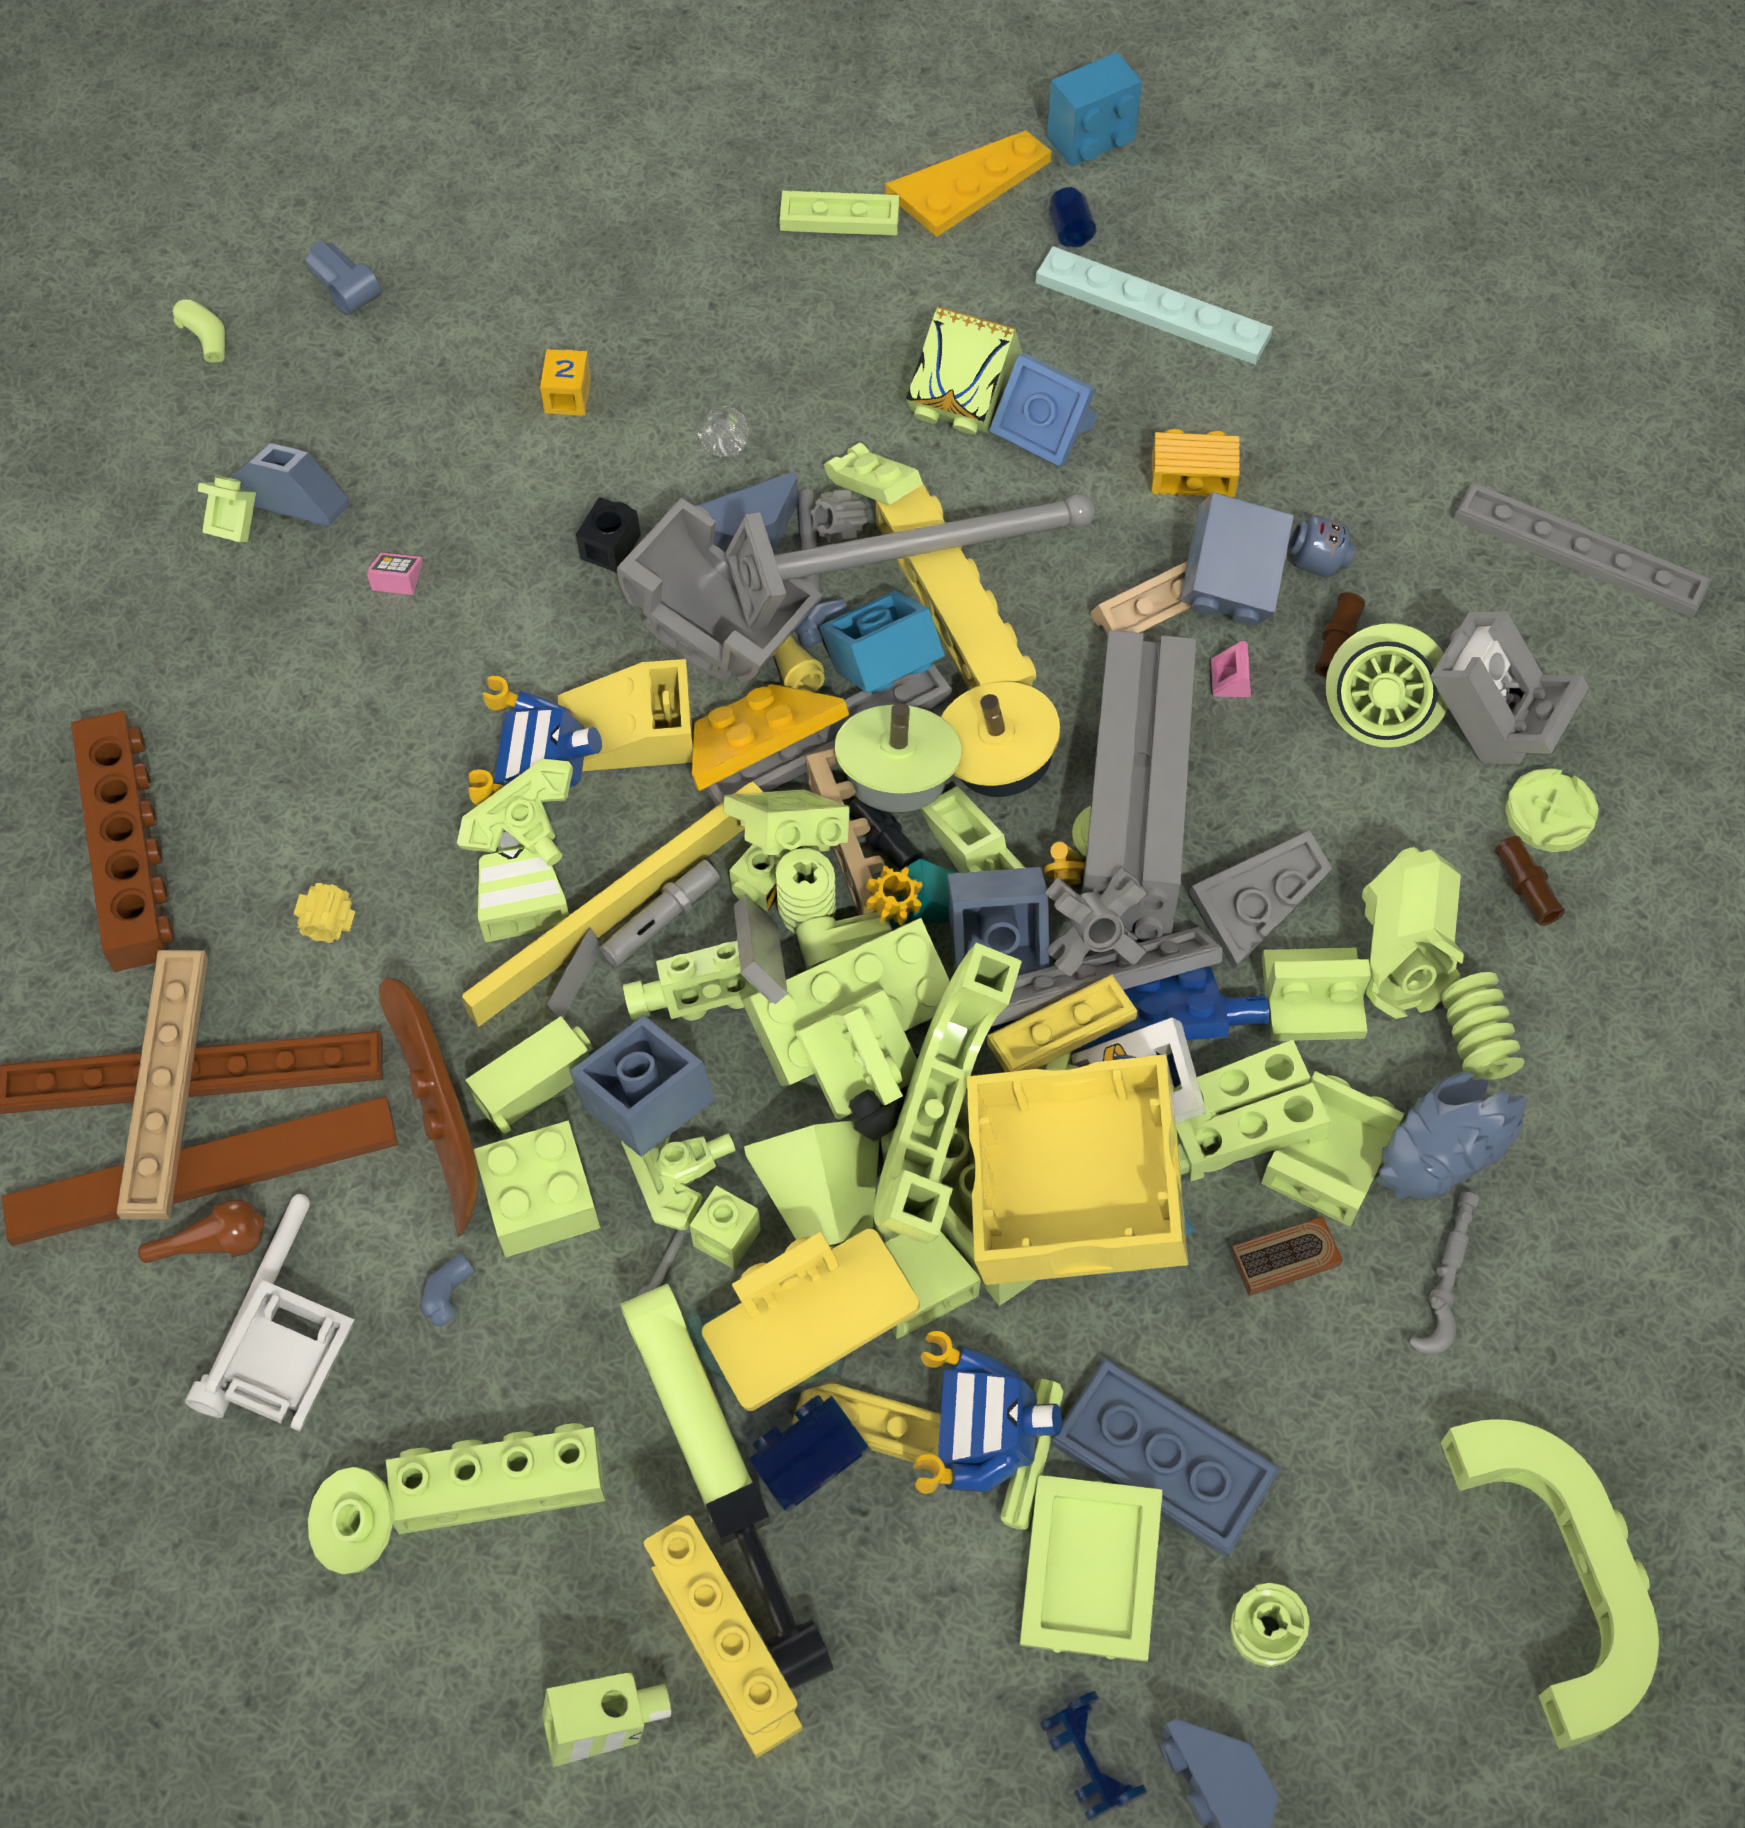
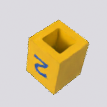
(565, 382)

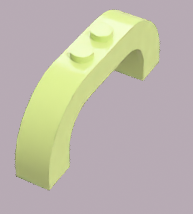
(909, 1187)
(1598, 1546)

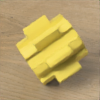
(324, 912)

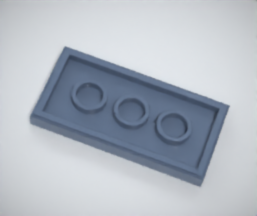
(1150, 1441)

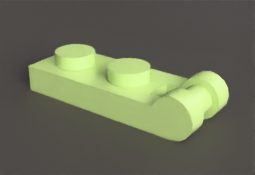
(872, 475)

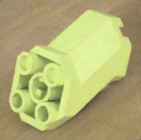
(1413, 932)

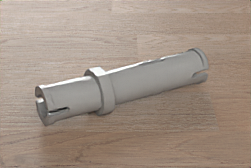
(674, 900)

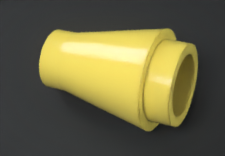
(799, 667)

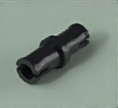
(886, 834)

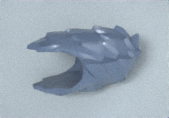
(1449, 1137)

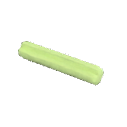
(1022, 1485)

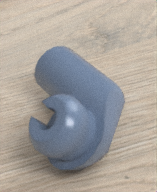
(822, 613)
(439, 1288)

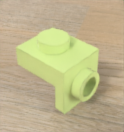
(227, 509)

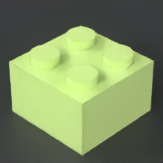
(536, 1188)

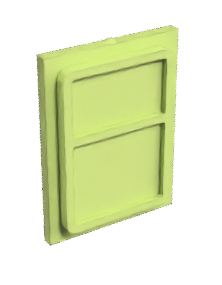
(1092, 1568)

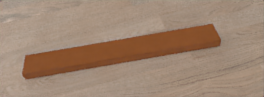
(214, 1071)
(206, 1168)

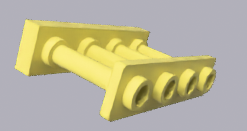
(723, 1636)

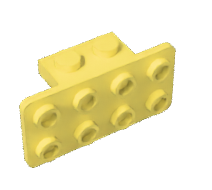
(807, 1313)

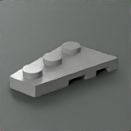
(1259, 893)

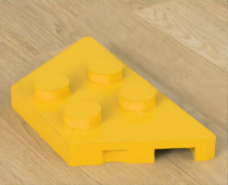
(757, 728)

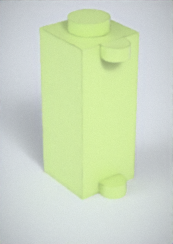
(528, 1074)

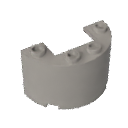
(694, 601)

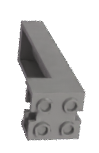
(1142, 775)

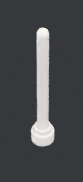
(268, 1271)

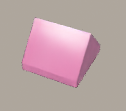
(1231, 672)

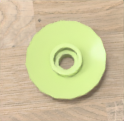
(350, 1520)

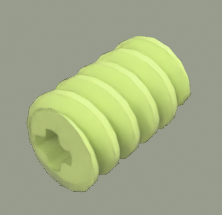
(805, 887)
(1479, 1027)

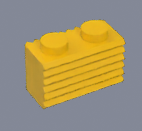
(1195, 463)

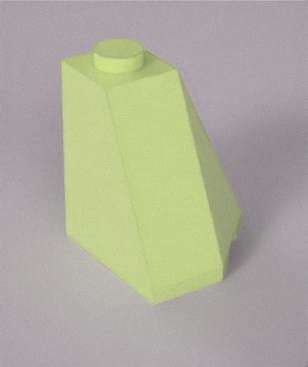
(820, 1179)

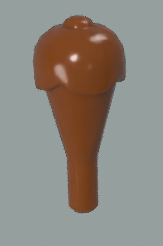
(231, 1229)

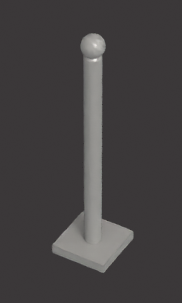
(761, 574)

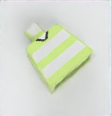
(517, 892)
(580, 1727)

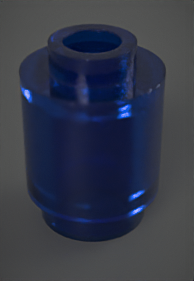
(1071, 217)

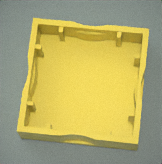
(1076, 1171)

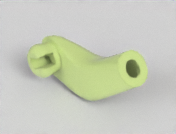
(205, 325)

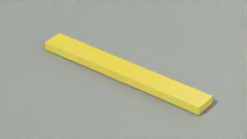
(602, 912)

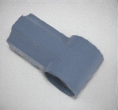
(347, 284)

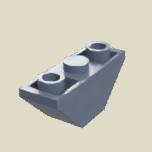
(292, 485)
(772, 498)
(1223, 1775)

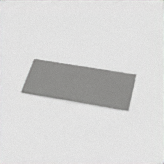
(574, 974)

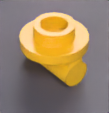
(1067, 865)

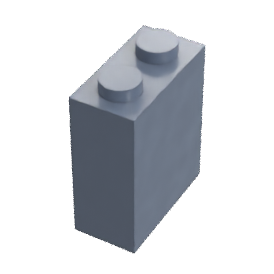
(1236, 559)

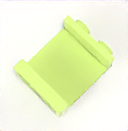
(1338, 1170)

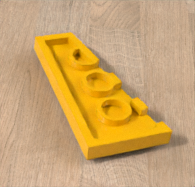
(962, 185)

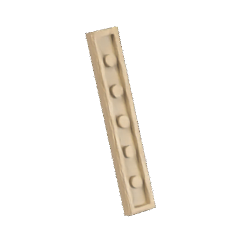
(163, 1086)

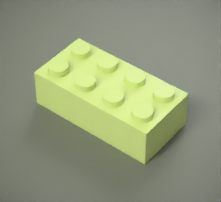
(898, 961)

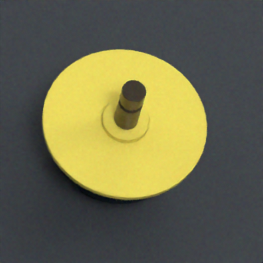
(1004, 737)

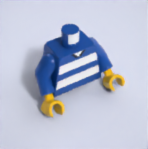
(532, 733)
(984, 1421)

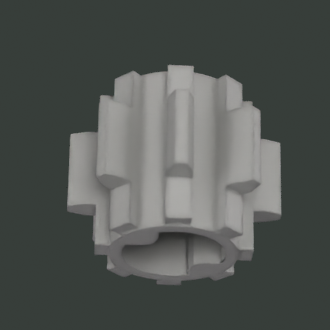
(838, 516)

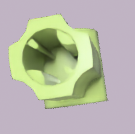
(826, 938)

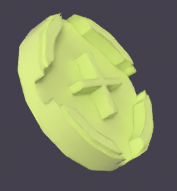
(1551, 810)

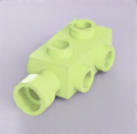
(703, 976)

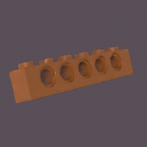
(97, 745)

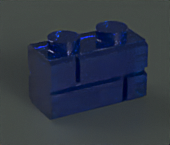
(808, 1452)

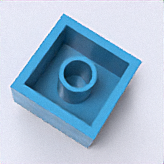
(1094, 109)
(882, 641)

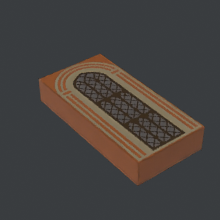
(1286, 1256)

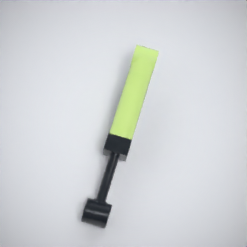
(719, 1470)

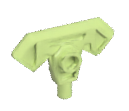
(520, 812)
(667, 1172)

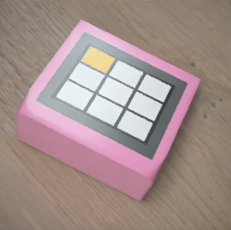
(395, 573)

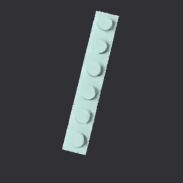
(1154, 305)

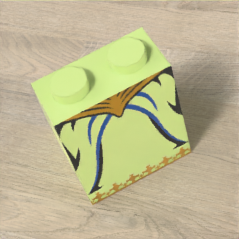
(963, 371)

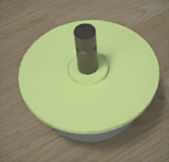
(897, 756)

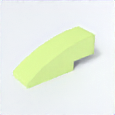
(968, 834)

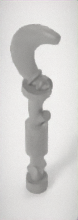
(1440, 1297)

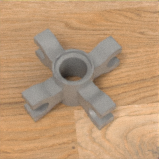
(1085, 910)

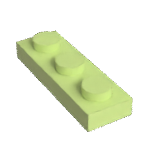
(839, 213)

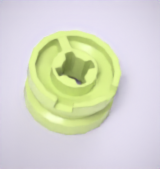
(1248, 1631)

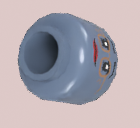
(1321, 546)

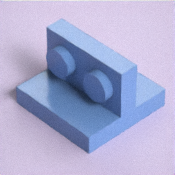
(1043, 409)

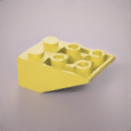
(639, 715)

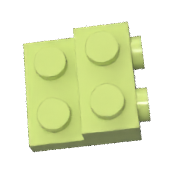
(789, 820)

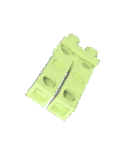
(1251, 1111)

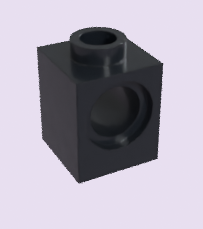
(608, 534)

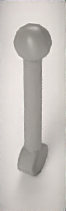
(666, 1261)

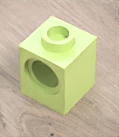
(725, 1227)

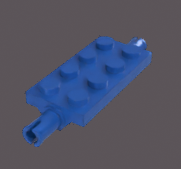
(1190, 999)

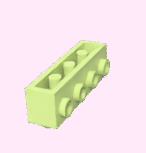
(495, 1478)

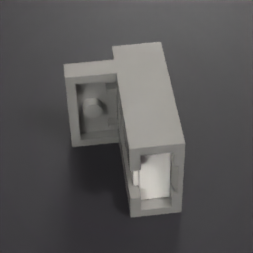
(1501, 692)

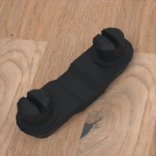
(874, 1118)

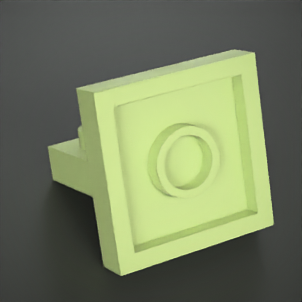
(1315, 993)
(859, 1051)

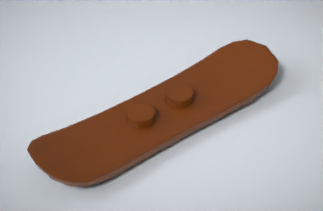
(434, 1089)

